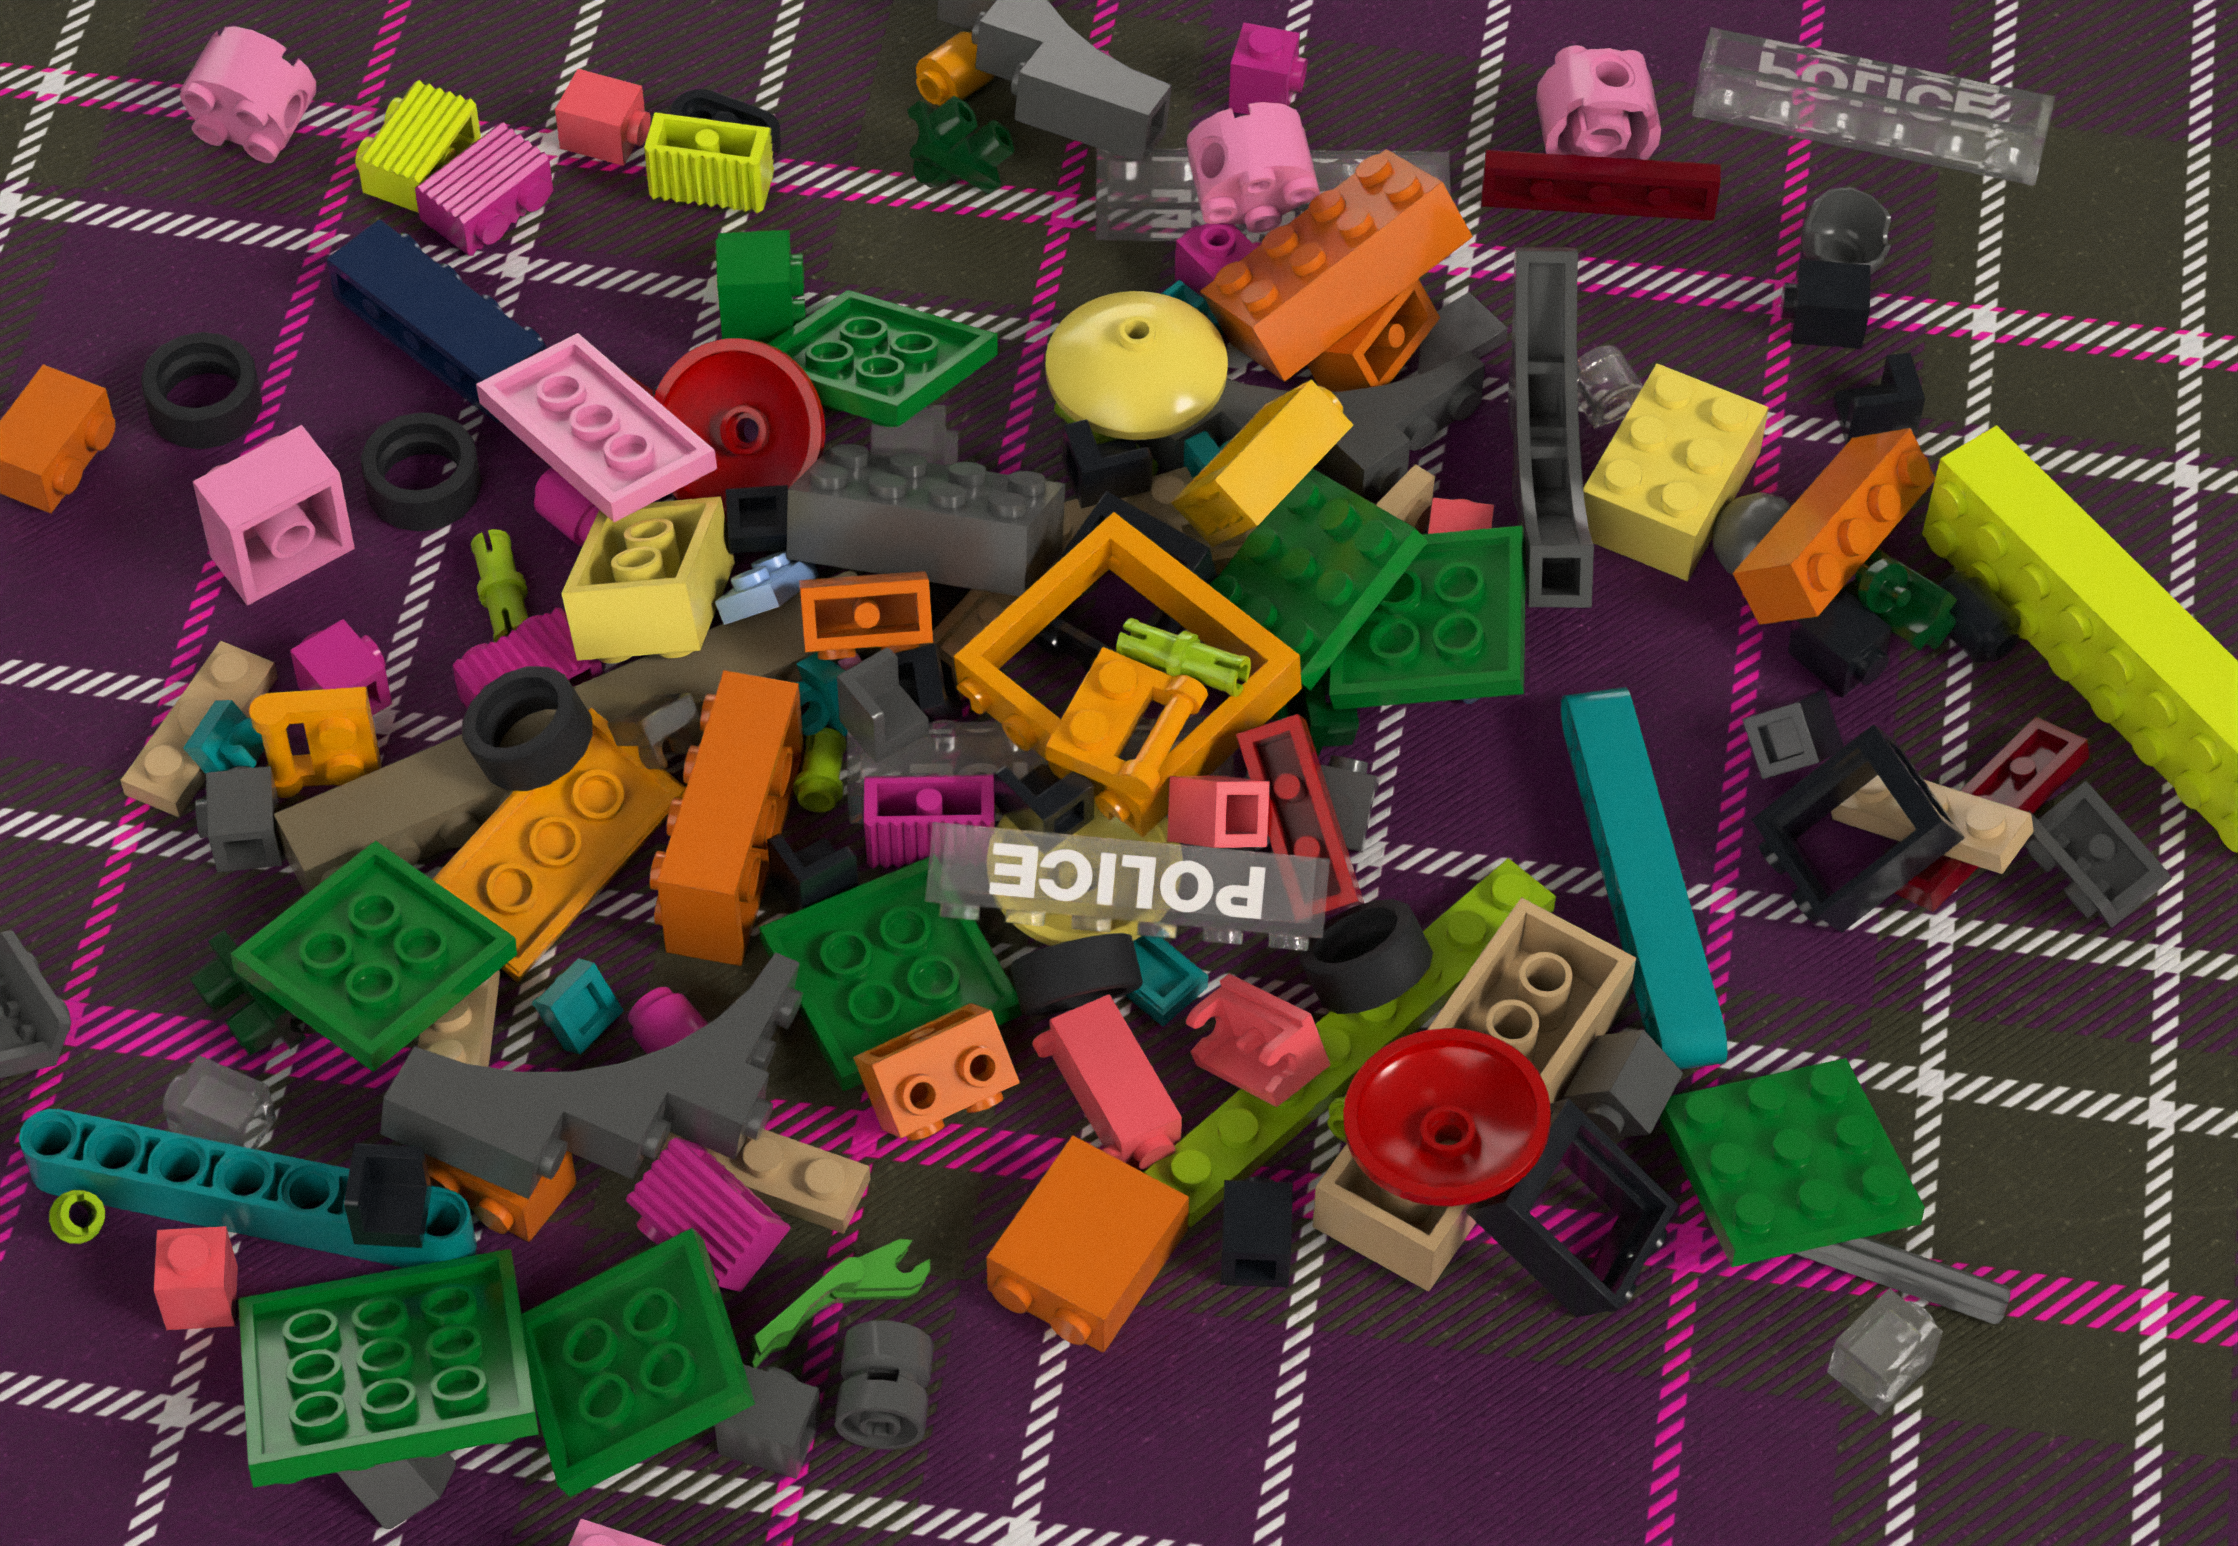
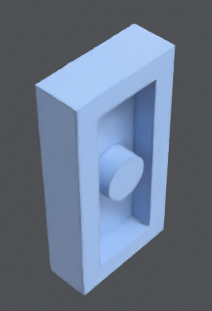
(764, 587)

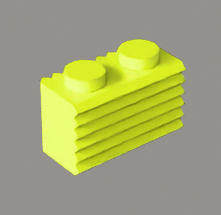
(415, 142)
(709, 162)

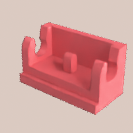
(1257, 1041)

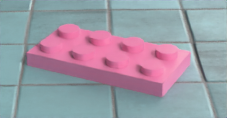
(596, 427)

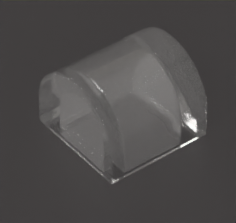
(1606, 385)

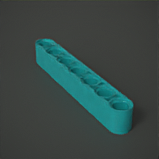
(1643, 877)
(220, 1174)

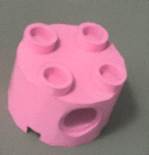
(247, 93)
(1598, 104)
(1251, 166)

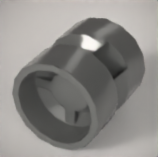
(884, 1385)

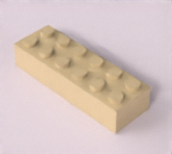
(1548, 997)

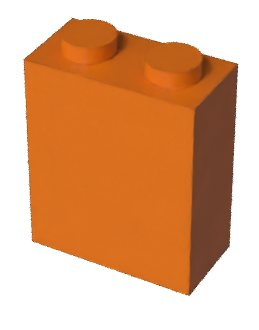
(1087, 1244)

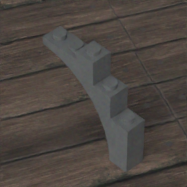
(1062, 77)
(1384, 421)
(1546, 429)
(522, 1123)

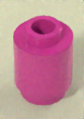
(564, 506)
(663, 1019)

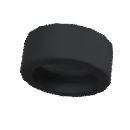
(193, 356)
(415, 436)
(509, 701)
(1367, 957)
(1076, 973)

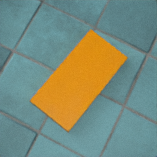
(560, 845)

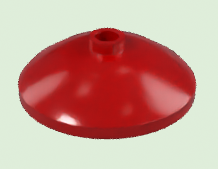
(736, 381)
(1440, 1090)

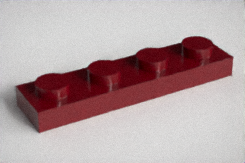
(1600, 185)
(2018, 777)

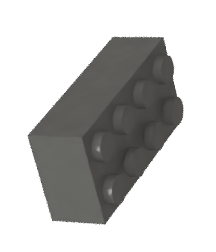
(926, 517)

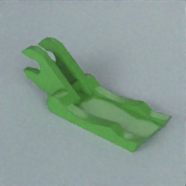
(855, 1278)

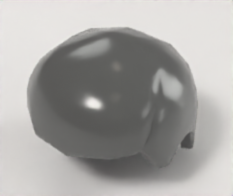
(1846, 229)
(1744, 526)

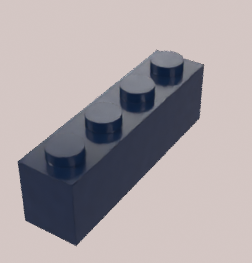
(428, 310)

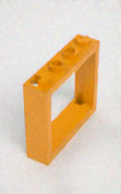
(1181, 595)

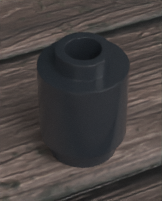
(1983, 621)

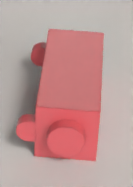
(1113, 1082)

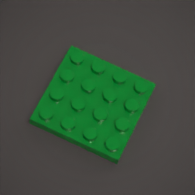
(384, 1368)

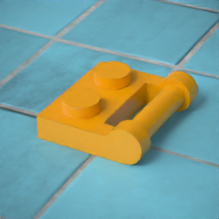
(1107, 714)
(337, 733)

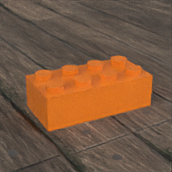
(1336, 263)
(731, 805)

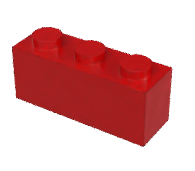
(1299, 803)

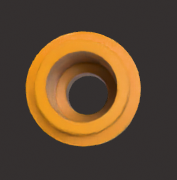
(951, 71)

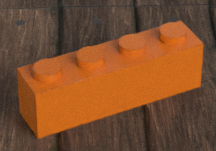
(1834, 526)

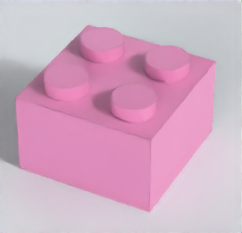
(274, 514)

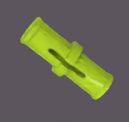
(500, 585)
(1184, 656)

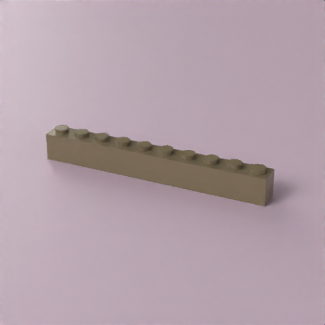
(445, 797)

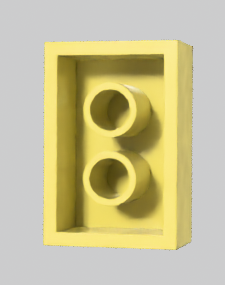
(1672, 470)
(649, 581)

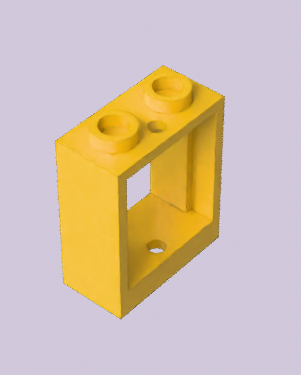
(1263, 463)

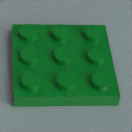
(883, 356)
(1318, 569)
(1443, 627)
(374, 955)
(885, 965)
(1790, 1162)
(633, 1362)

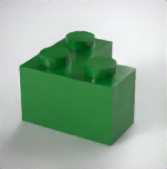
(758, 284)

